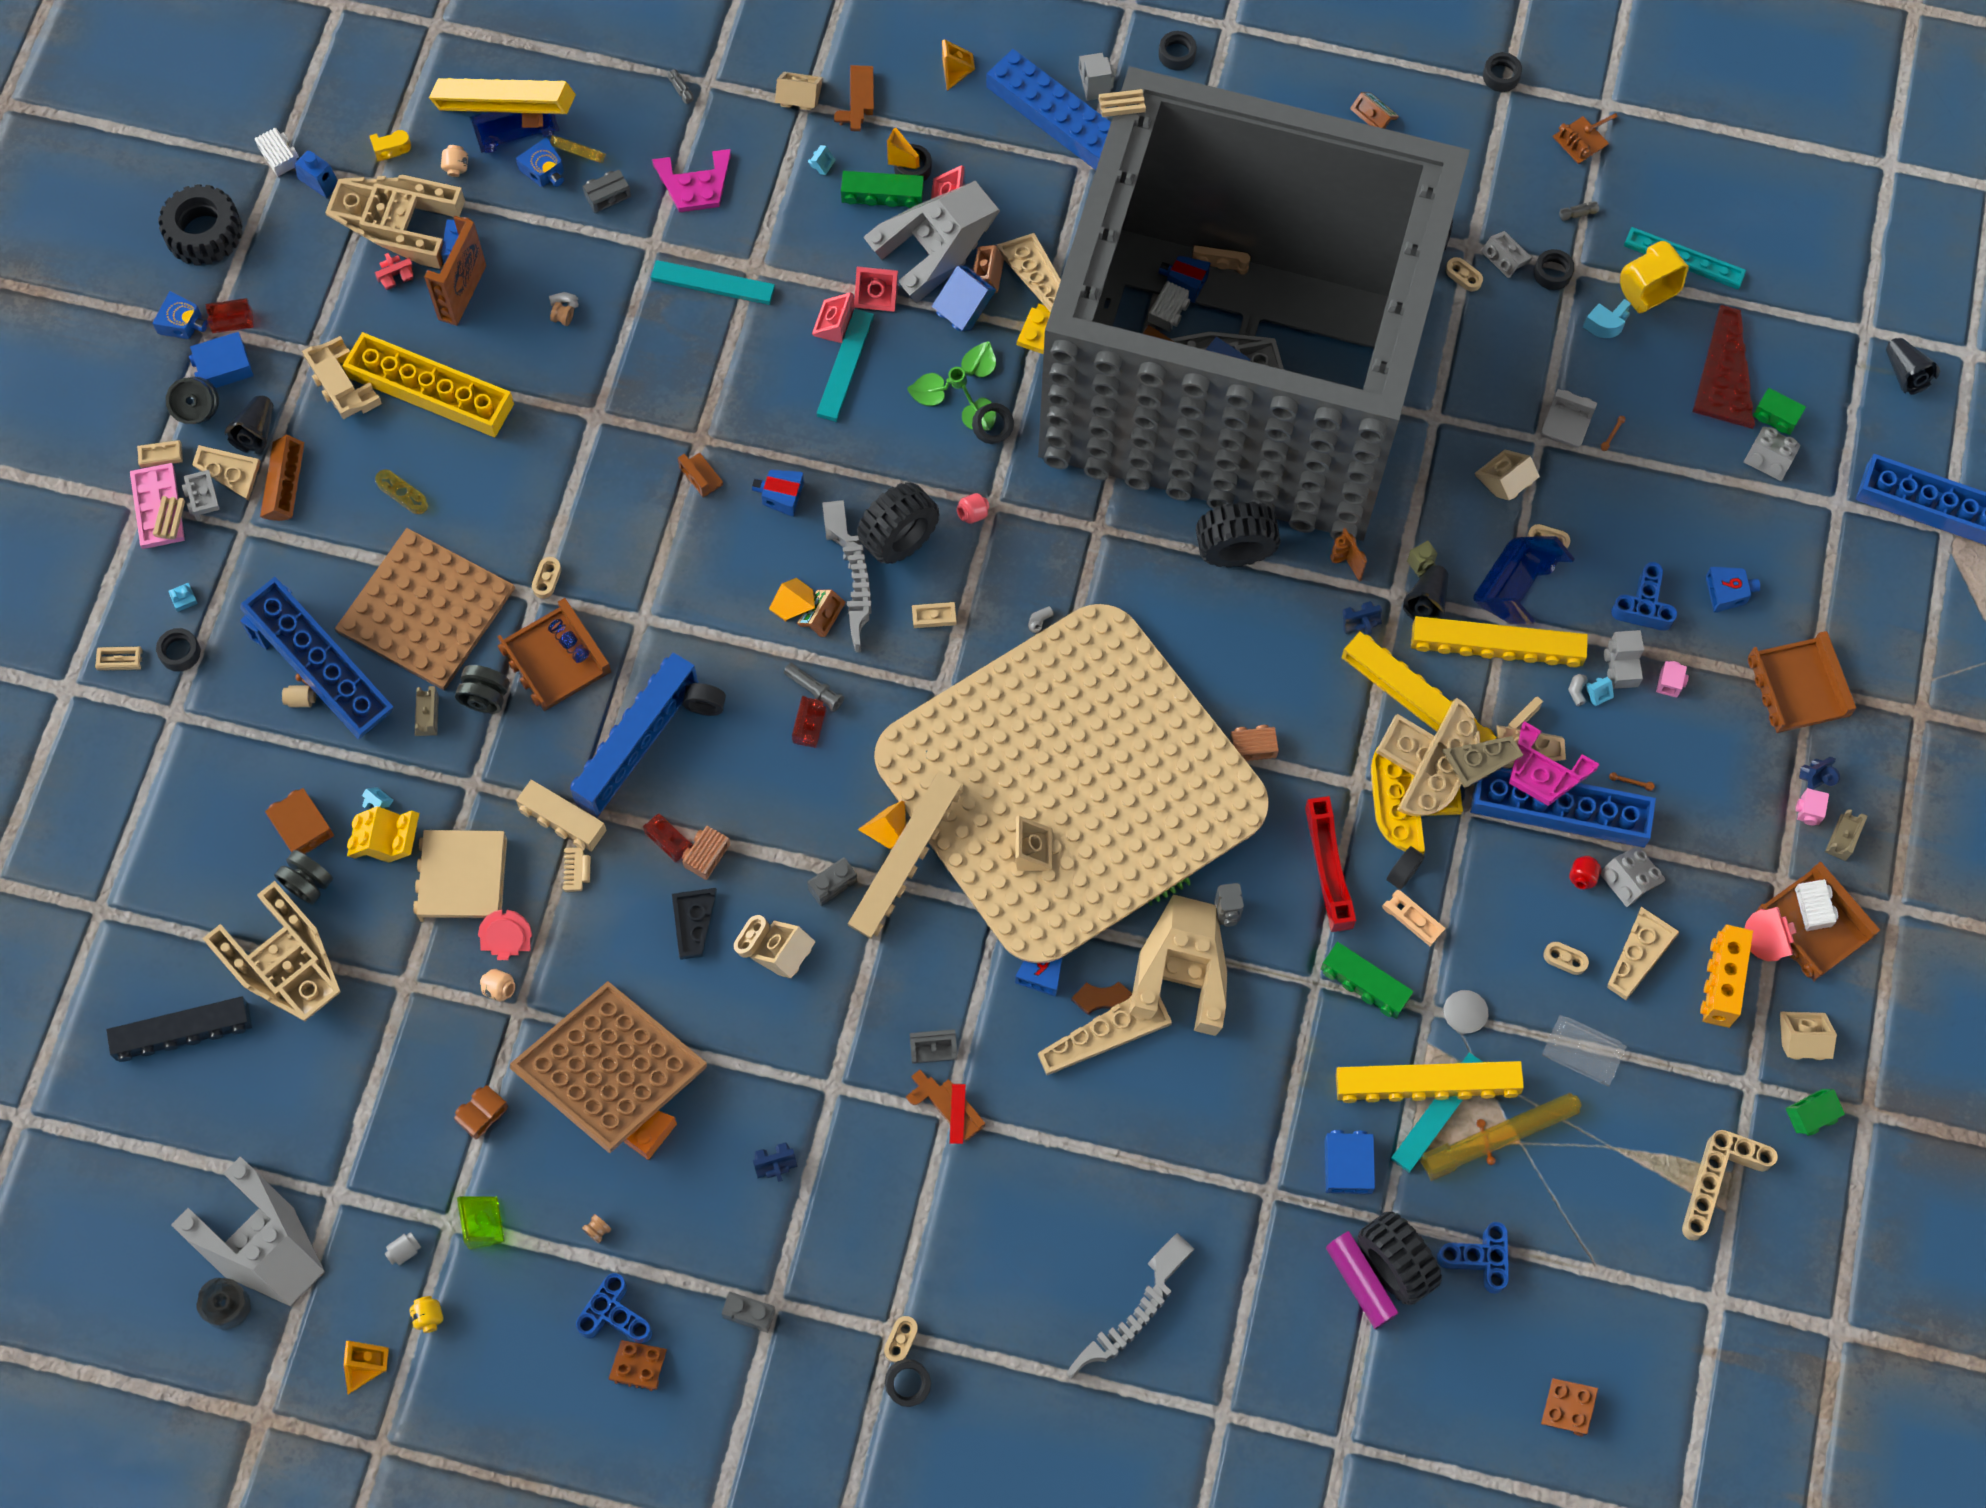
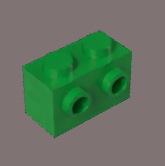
(1779, 411)
(1815, 1111)

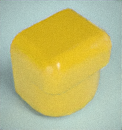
(1653, 277)

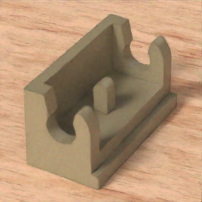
(426, 712)
(1845, 835)

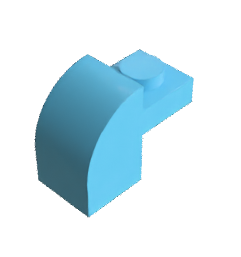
(1605, 323)

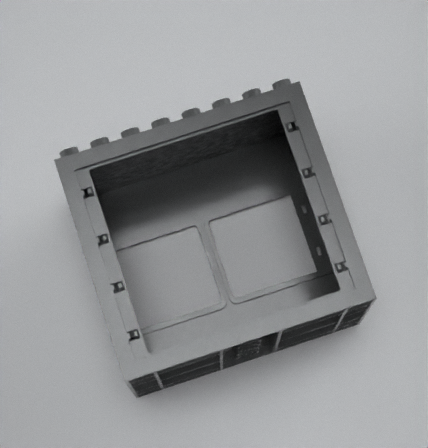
(1339, 245)

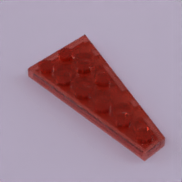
(1725, 375)

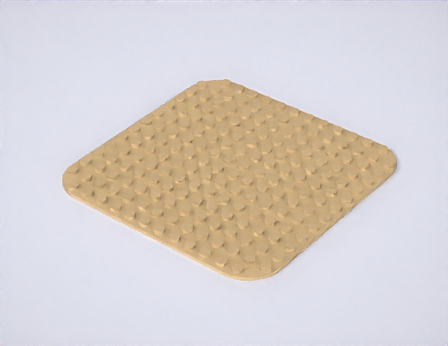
(1101, 748)

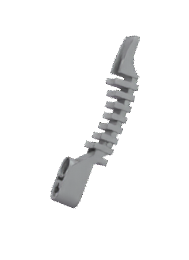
(853, 552)
(1164, 1264)

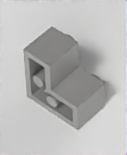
(1096, 75)
(1624, 659)

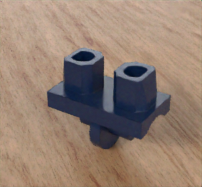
(1362, 620)
(1820, 773)
(776, 1163)

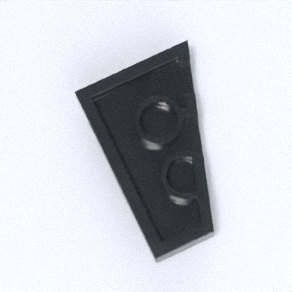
(692, 920)

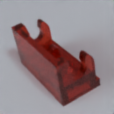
(230, 315)
(808, 722)
(666, 837)

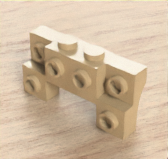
(338, 389)

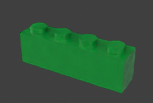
(882, 189)
(1366, 980)

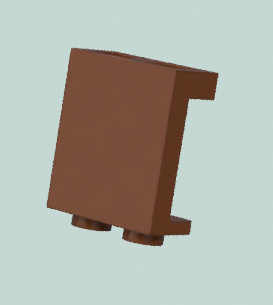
(299, 822)

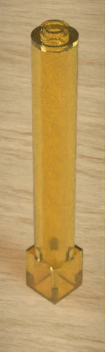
(1449, 1157)

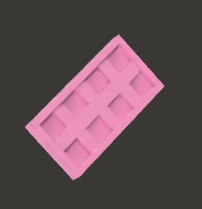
(148, 488)

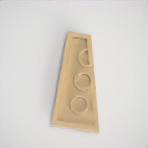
(1642, 950)

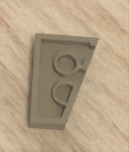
(1481, 759)

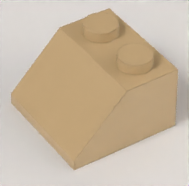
(798, 90)
(1508, 474)
(783, 949)
(1807, 1035)

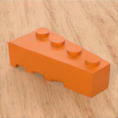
(651, 1134)

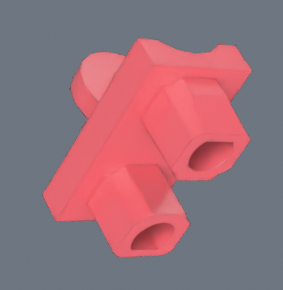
(386, 275)

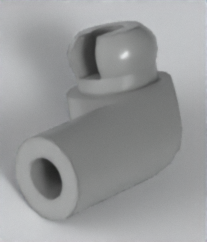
(564, 297)
(1037, 618)
(1576, 687)

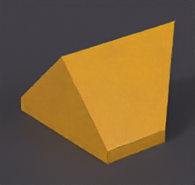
(956, 63)
(900, 151)
(792, 599)
(887, 825)
(363, 1363)

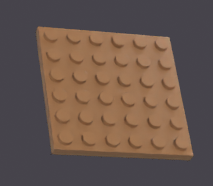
(425, 608)
(608, 1066)

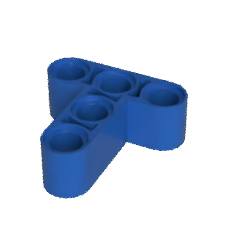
(1646, 603)
(1483, 1253)
(609, 1314)

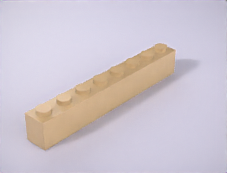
(905, 854)

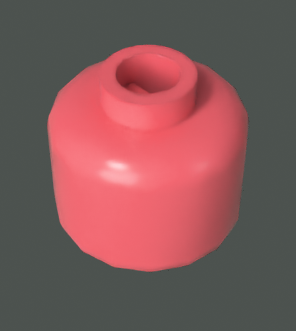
(973, 508)

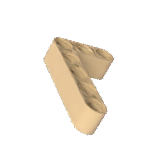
(1715, 1175)

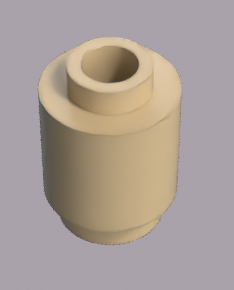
(298, 696)

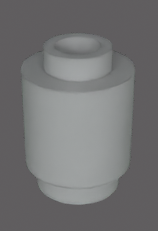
(402, 1249)

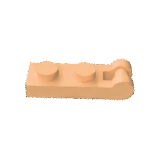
(1223, 258)
(1414, 918)

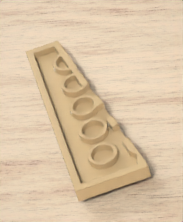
(1032, 266)
(1101, 1035)

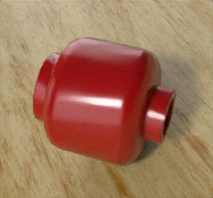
(1585, 872)

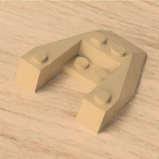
(383, 209)
(1186, 951)
(289, 966)

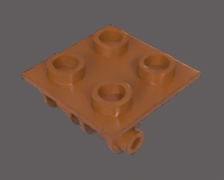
(1578, 142)
(1346, 549)
(637, 1365)
(1569, 1406)

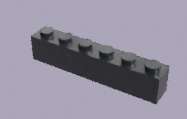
(179, 1028)

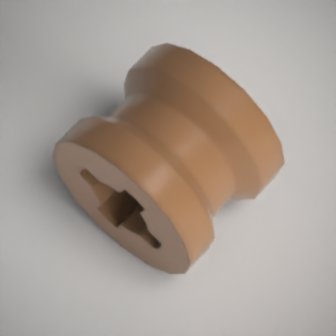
(562, 313)
(596, 1228)

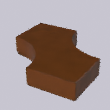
(1093, 998)

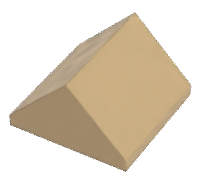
(1033, 845)

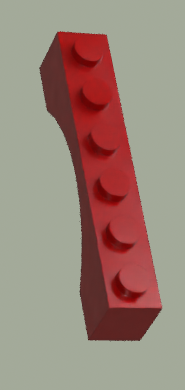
(1334, 889)

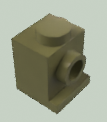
(1422, 558)

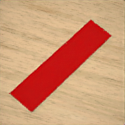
(957, 1114)

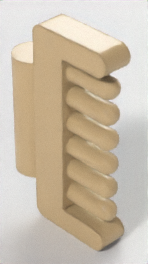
(581, 869)

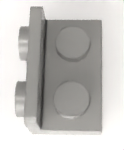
(1505, 253)
(201, 493)

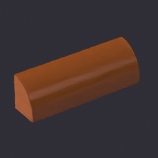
(282, 479)

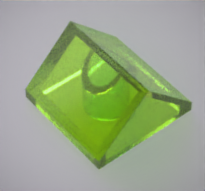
(480, 1221)

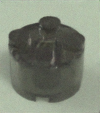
(210, 1305)

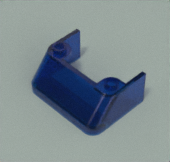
(502, 127)
(1515, 572)

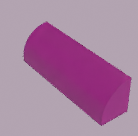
(1361, 1280)

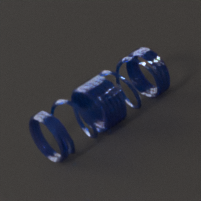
(568, 640)

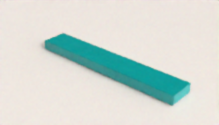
(1696, 261)
(712, 282)
(845, 365)
(1427, 1128)

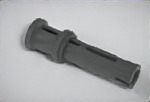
(820, 691)

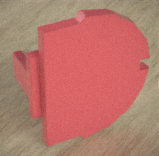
(505, 934)
(1770, 934)

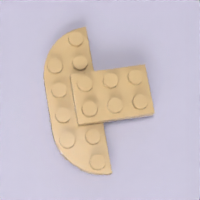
(1423, 757)

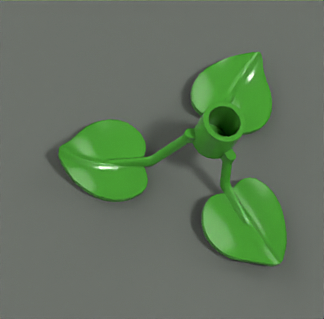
(930, 387)

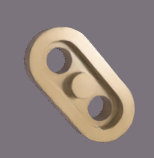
(1465, 274)
(1541, 530)
(546, 579)
(751, 936)
(1566, 956)
(900, 1340)

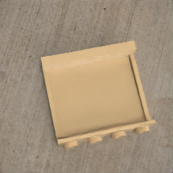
(460, 874)

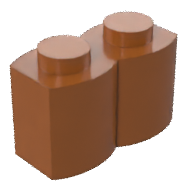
(480, 1111)

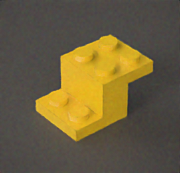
(1034, 329)
(382, 834)

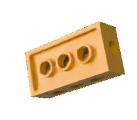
(1727, 976)

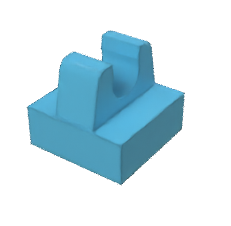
(822, 160)
(183, 597)
(1600, 690)
(377, 798)

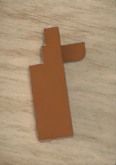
(860, 97)
(941, 1099)

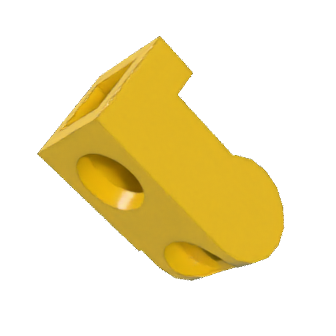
(391, 145)

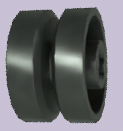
(180, 401)
(482, 689)
(303, 877)

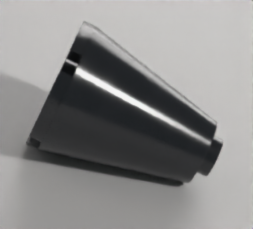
(1911, 366)
(251, 426)
(1428, 594)

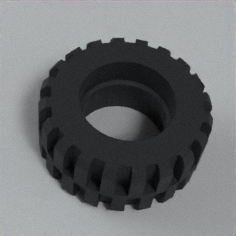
(190, 205)
(898, 523)
(1238, 534)
(1399, 1258)

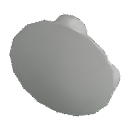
(1465, 1011)

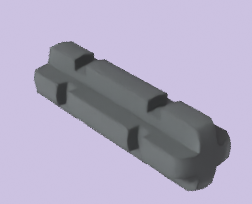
(680, 86)
(1579, 210)

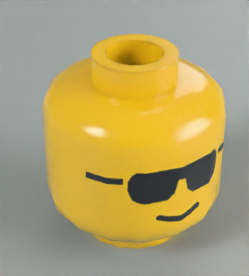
(426, 1314)

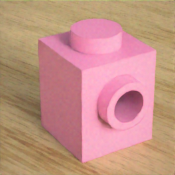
(1672, 679)
(1812, 807)

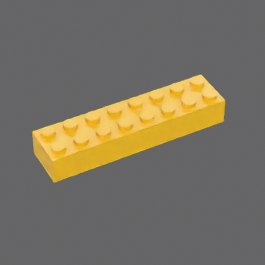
(428, 384)

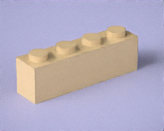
(561, 816)

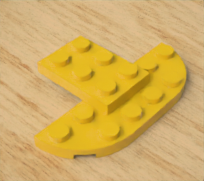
(1389, 788)

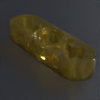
(577, 149)
(400, 483)

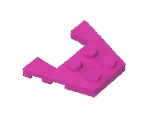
(695, 189)
(1541, 775)

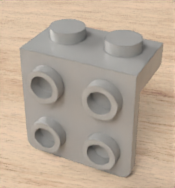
(1568, 418)
(1772, 453)
(1631, 875)

